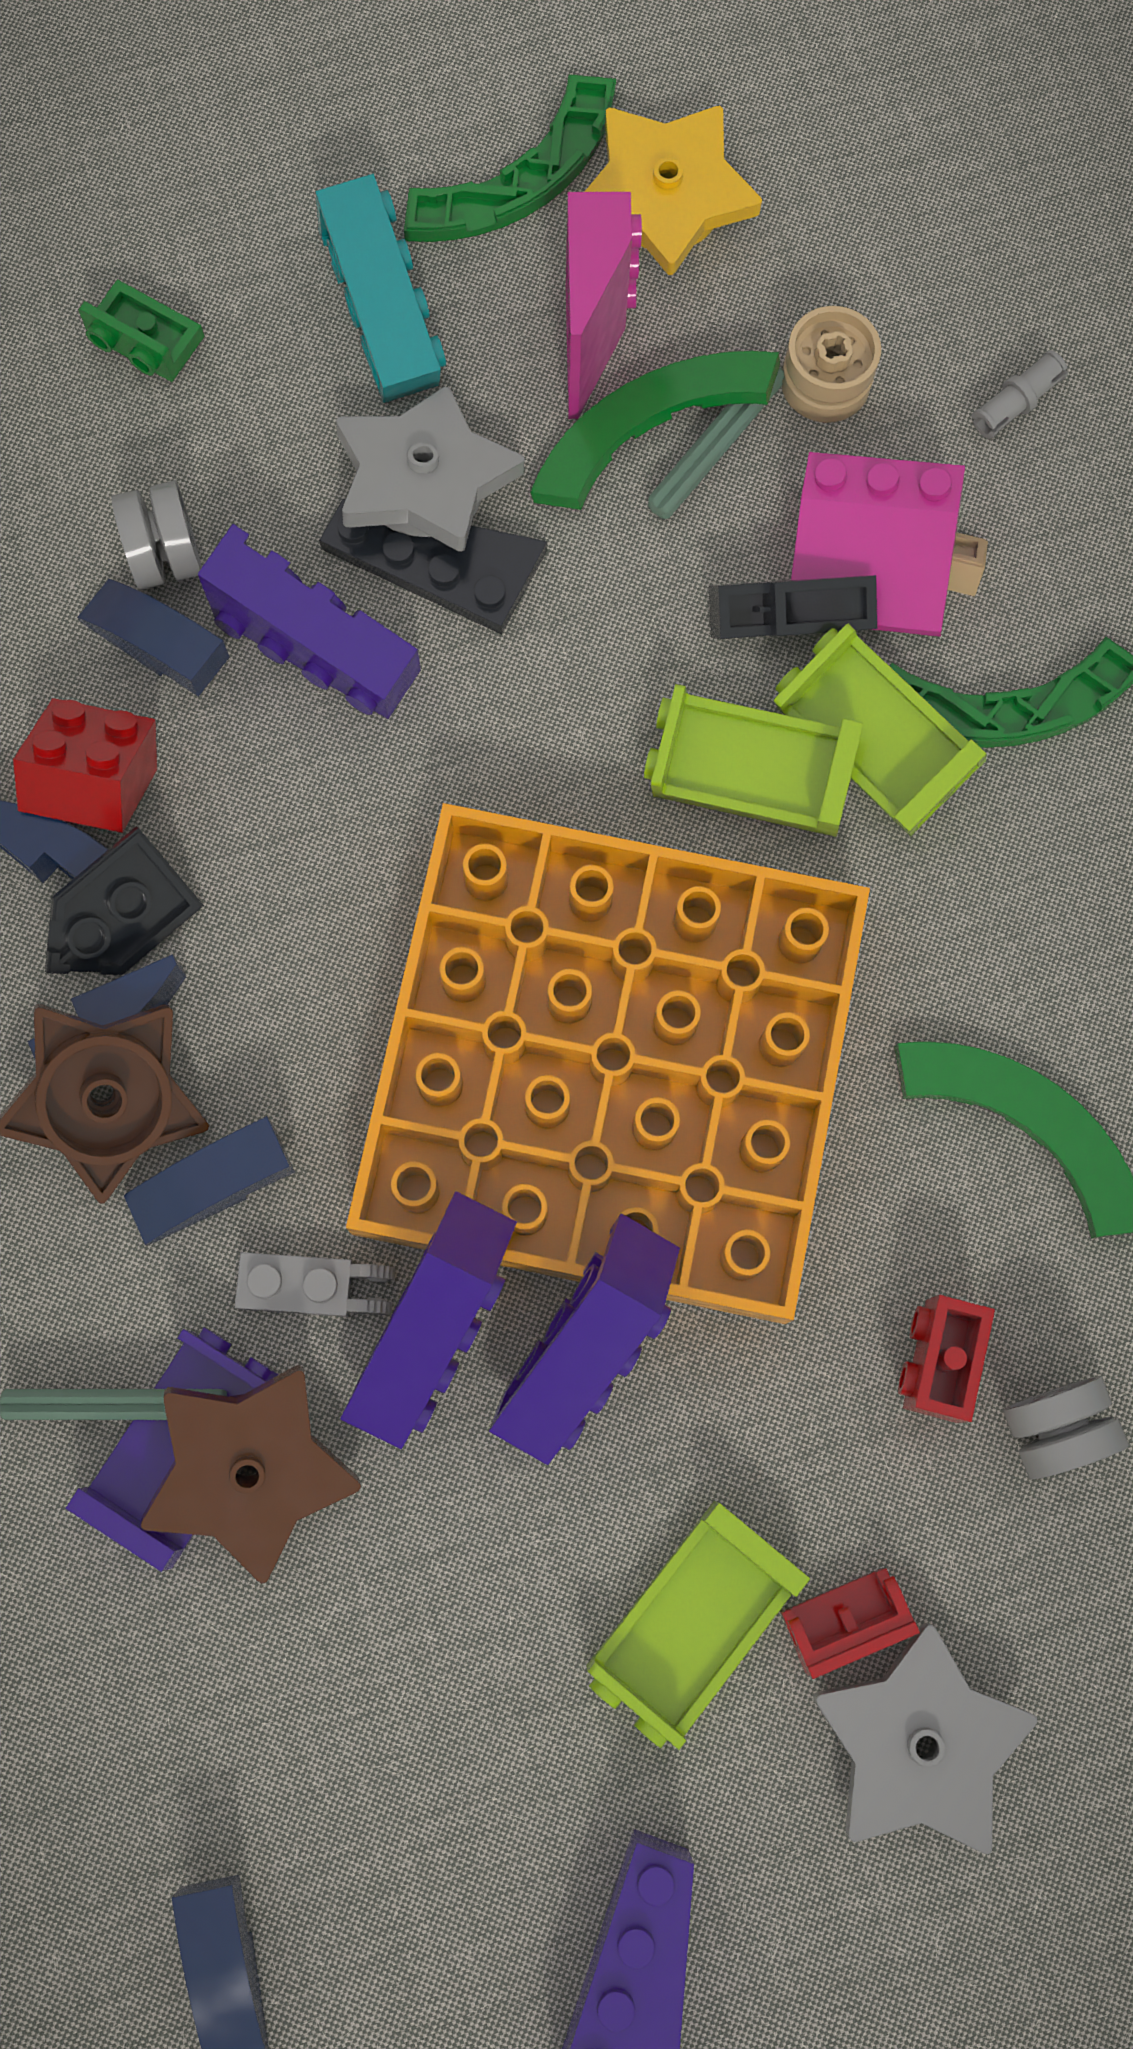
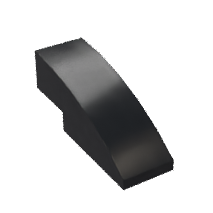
(792, 607)

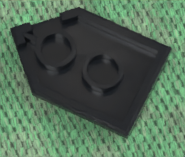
(117, 910)

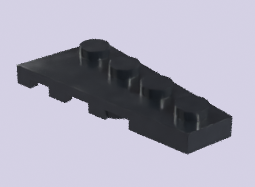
(475, 583)

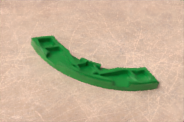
(525, 183)
(642, 405)
(1038, 712)
(1039, 1110)

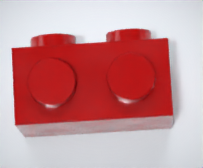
(946, 1358)

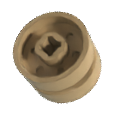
(830, 363)

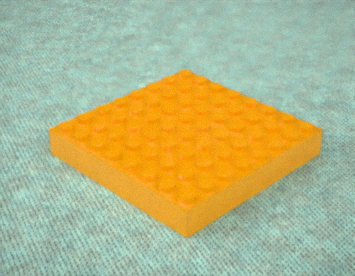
(609, 1041)

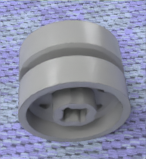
(156, 535)
(1063, 1428)

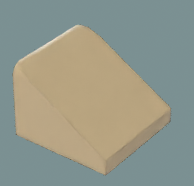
(967, 564)

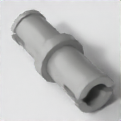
(1020, 394)

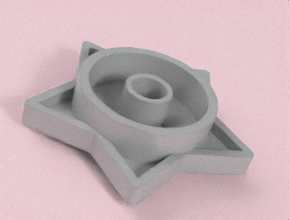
(422, 470)
(880, 1732)

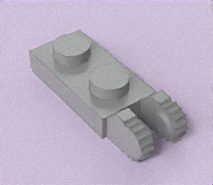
(307, 1285)

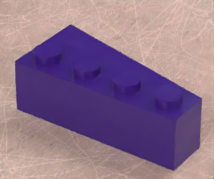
(306, 626)
(432, 1322)
(589, 1342)

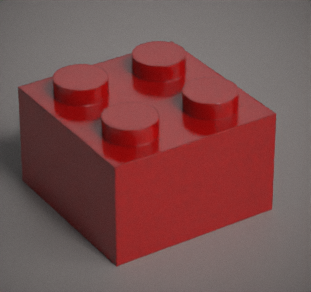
(86, 764)

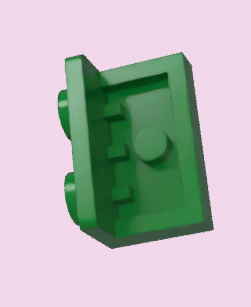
(141, 330)

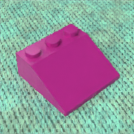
(599, 285)
(886, 523)

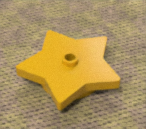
(674, 180)

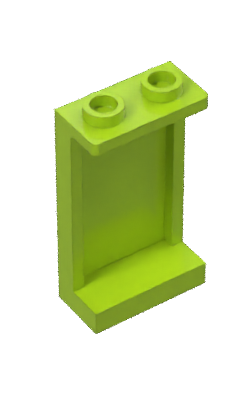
(906, 750)
(753, 762)
(693, 1625)

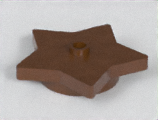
(108, 1134)
(258, 1429)

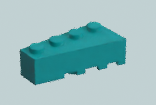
(379, 293)

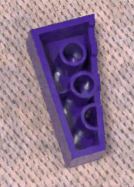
(640, 1957)

